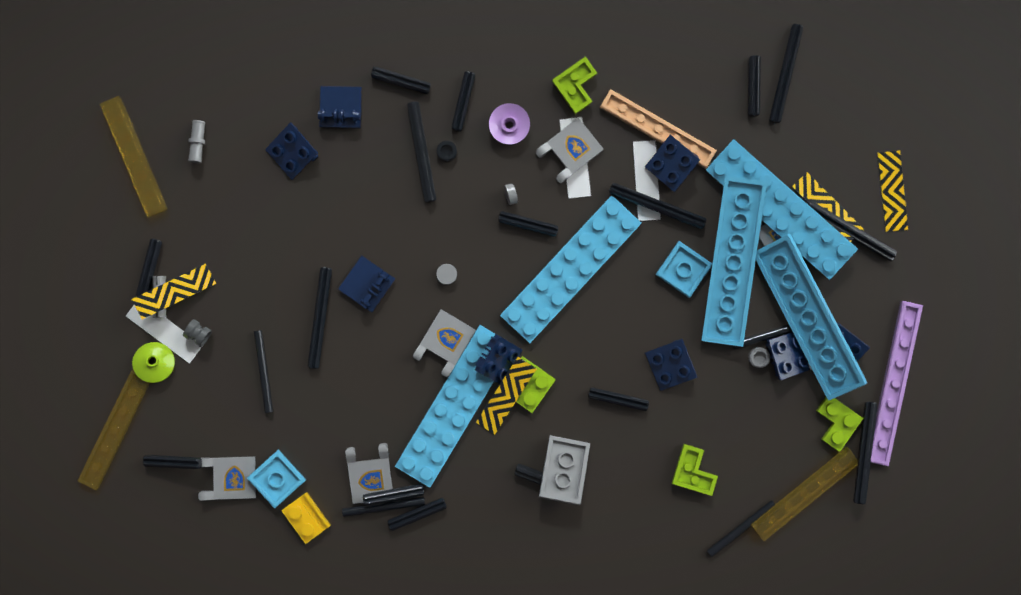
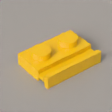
(306, 517)

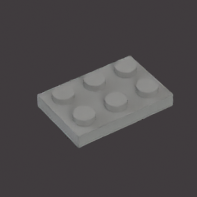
(564, 470)

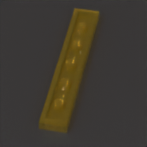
(133, 156)
(113, 431)
(805, 494)

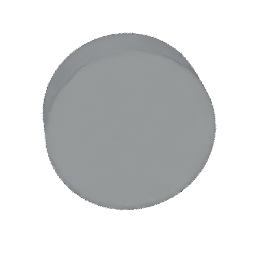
(511, 194)
(446, 274)
(759, 357)

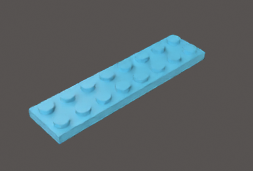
(787, 212)
(734, 261)
(570, 269)
(809, 317)
(448, 414)

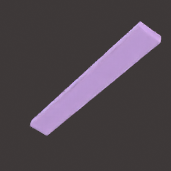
(895, 381)

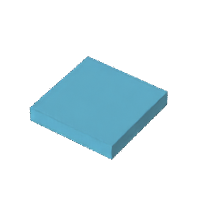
(684, 269)
(276, 478)

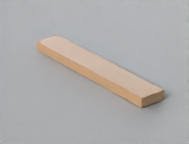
(654, 126)

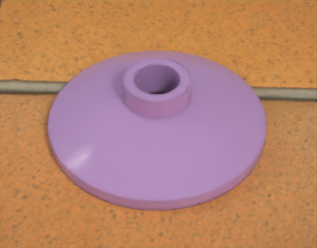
(509, 113)

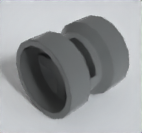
(197, 333)

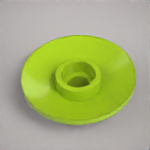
(161, 369)

